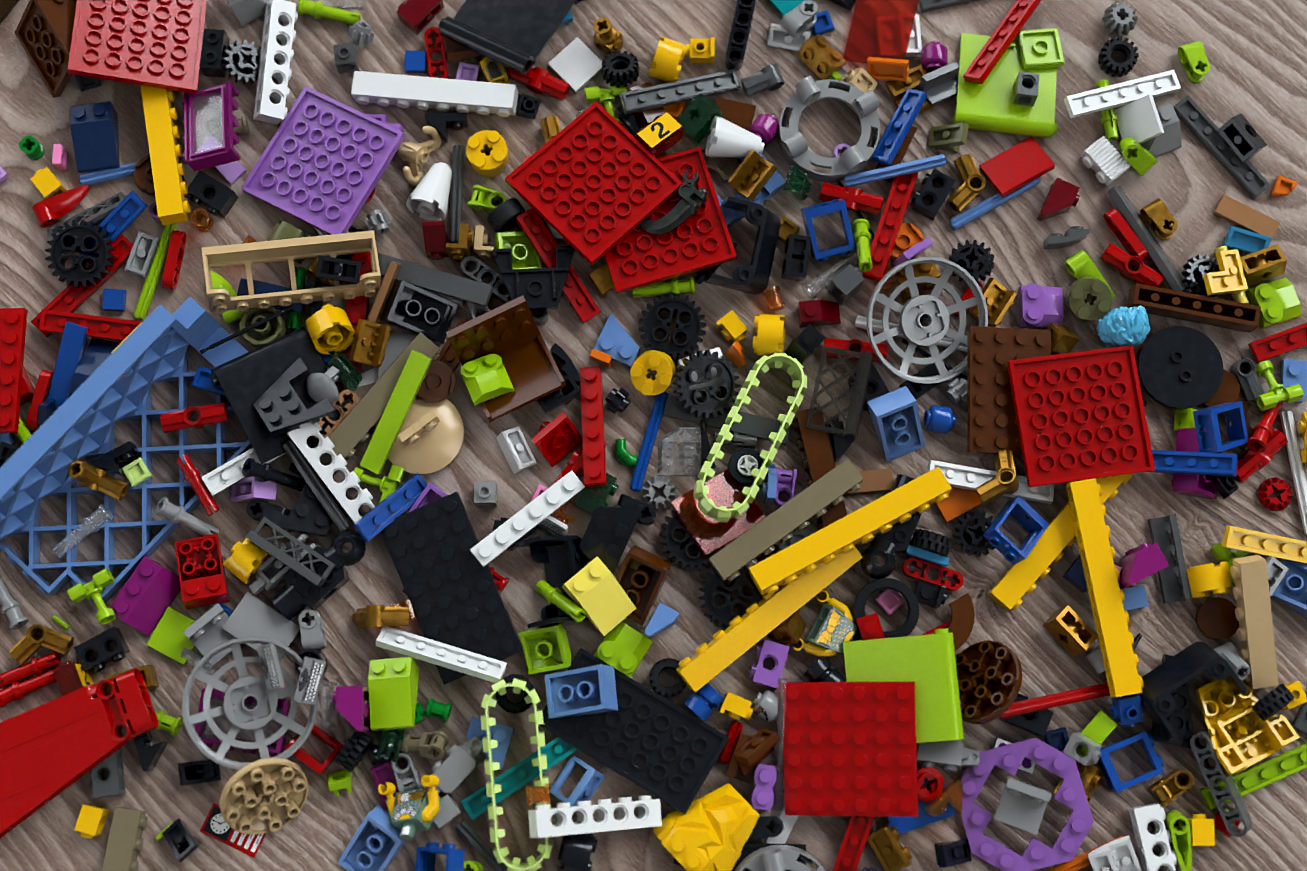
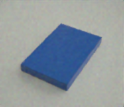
(907, 824)

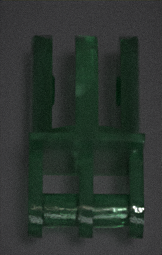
(797, 183)
(347, 371)
(390, 742)

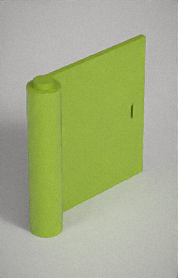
(991, 104)
(921, 659)

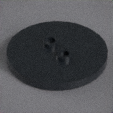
(1180, 367)

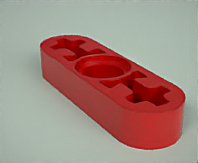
(430, 49)
(1125, 234)
(174, 259)
(40, 395)
(949, 573)

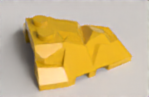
(1236, 729)
(710, 831)

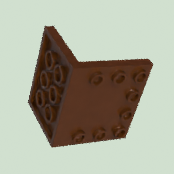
(47, 37)
(517, 340)

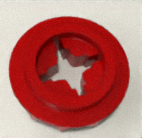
(1266, 489)
(935, 786)

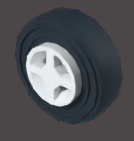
(747, 459)

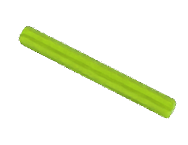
(154, 273)

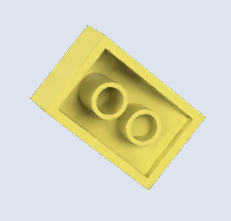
(599, 595)

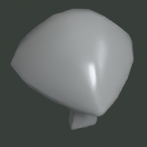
(323, 385)

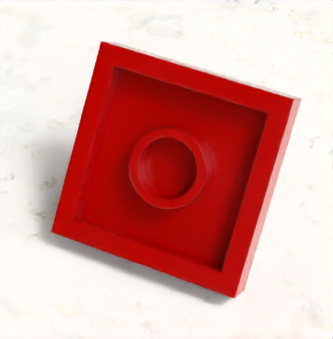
(557, 439)

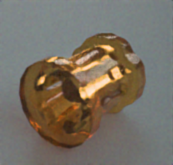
(198, 215)
(773, 298)
(538, 794)

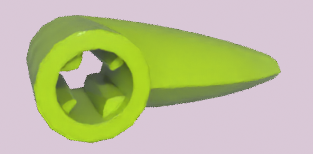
(1081, 266)
(220, 283)
(1180, 838)

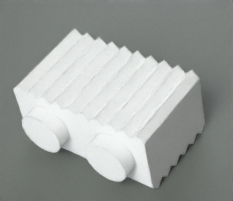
(1104, 161)

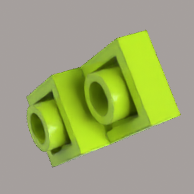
(1098, 729)

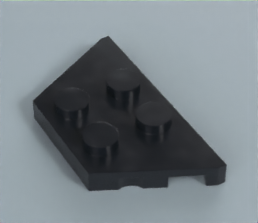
(609, 533)

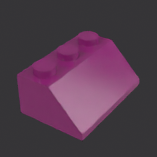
(1192, 484)
(1141, 563)
(146, 595)
(353, 705)

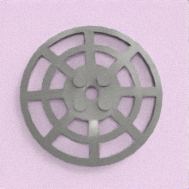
(938, 317)
(236, 710)

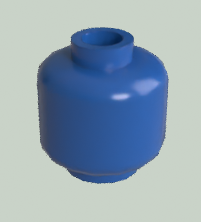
(939, 419)

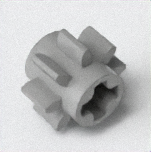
(361, 34)
(378, 222)
(957, 390)

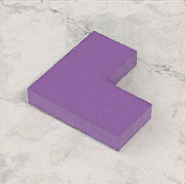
(913, 252)

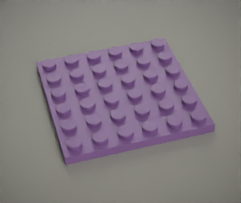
(323, 162)

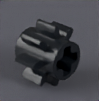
(617, 400)

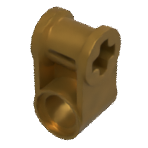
(1158, 216)
(1168, 788)

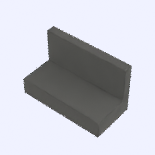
(940, 83)

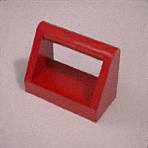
(309, 759)

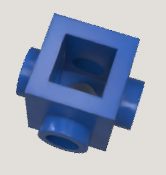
(1127, 709)

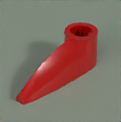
(55, 207)

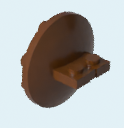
(987, 680)

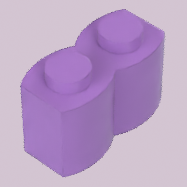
(762, 794)

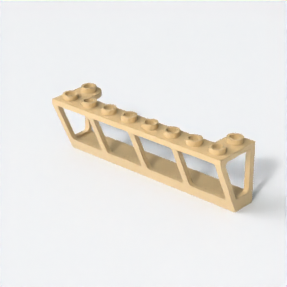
(290, 250)

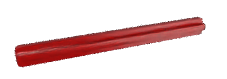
(1056, 700)

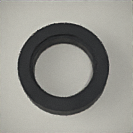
(896, 585)

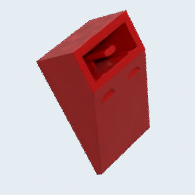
(201, 572)

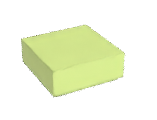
(137, 472)

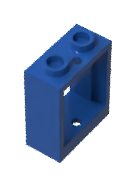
(822, 209)
(1207, 419)
(1033, 524)
(1109, 771)
(426, 857)

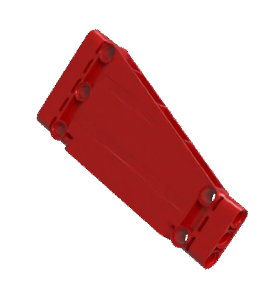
(65, 740)

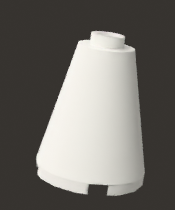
(731, 140)
(432, 193)

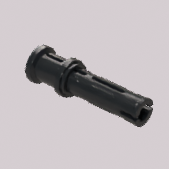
(265, 473)

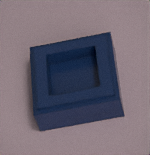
(45, 410)
(1057, 738)

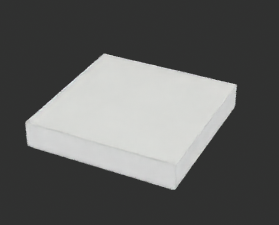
(576, 65)
(1139, 120)

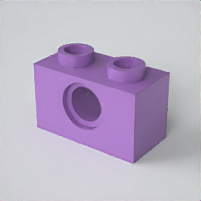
(778, 654)

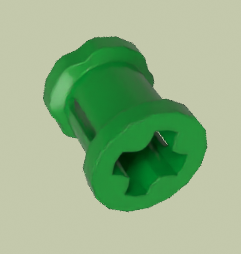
(31, 147)
(438, 710)

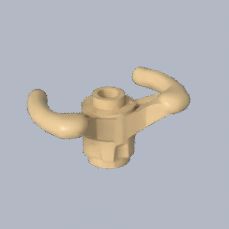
(418, 154)

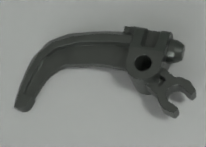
(689, 204)

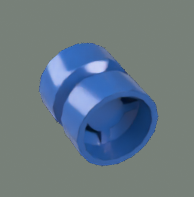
(704, 701)

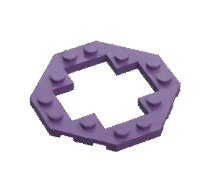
(1070, 793)

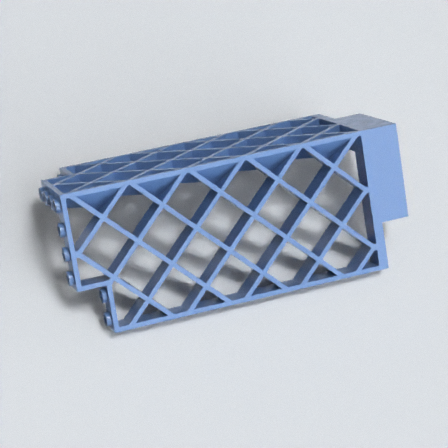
(87, 430)

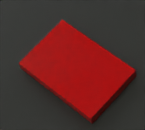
(1016, 166)

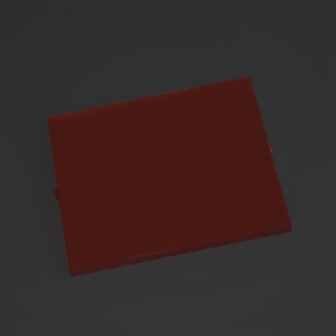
(880, 29)
(705, 530)

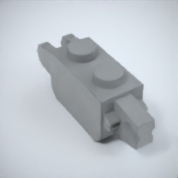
(272, 571)
(946, 754)
(458, 765)

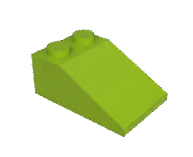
(392, 693)

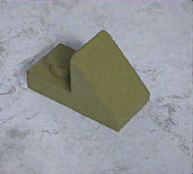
(948, 136)

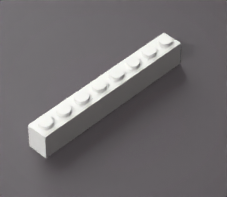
(434, 93)

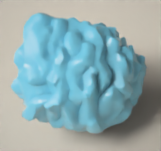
(1124, 326)

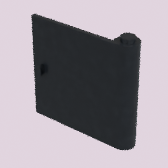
(506, 29)
(254, 372)

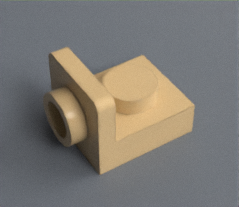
(860, 79)
(481, 239)

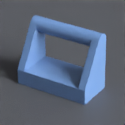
(661, 620)
(585, 787)

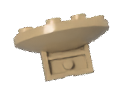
(428, 437)
(263, 796)

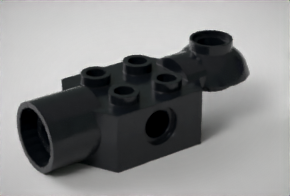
(889, 543)
(301, 592)

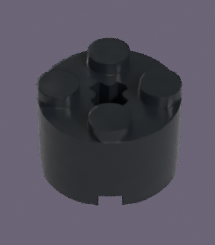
(576, 852)

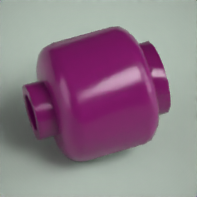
(934, 56)
(766, 127)

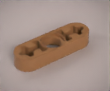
(347, 407)

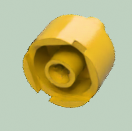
(667, 60)
(485, 142)
(330, 329)
(770, 334)
(651, 384)
(246, 560)
(1208, 579)

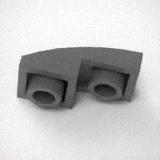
(1072, 236)

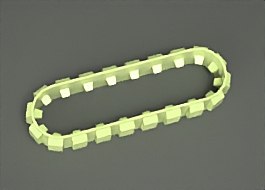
(777, 361)
(493, 810)

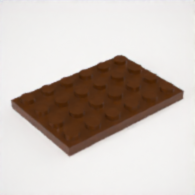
(989, 392)

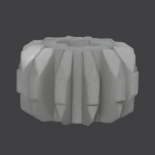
(1120, 18)

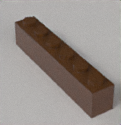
(1195, 307)
(817, 460)

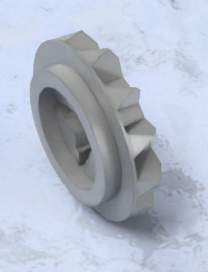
(659, 502)

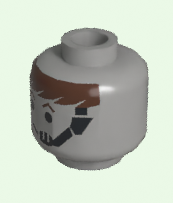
(766, 705)

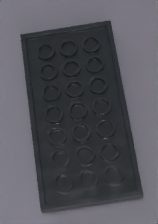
(447, 585)
(644, 739)

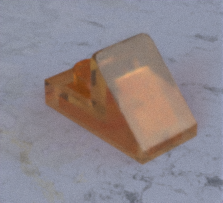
(951, 794)

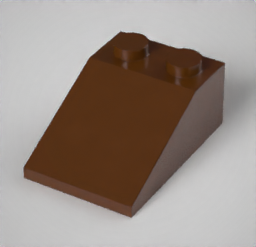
(642, 580)

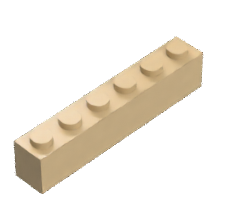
(1255, 620)

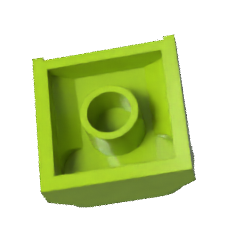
(522, 251)
(1277, 302)
(486, 378)
(546, 648)
(623, 648)

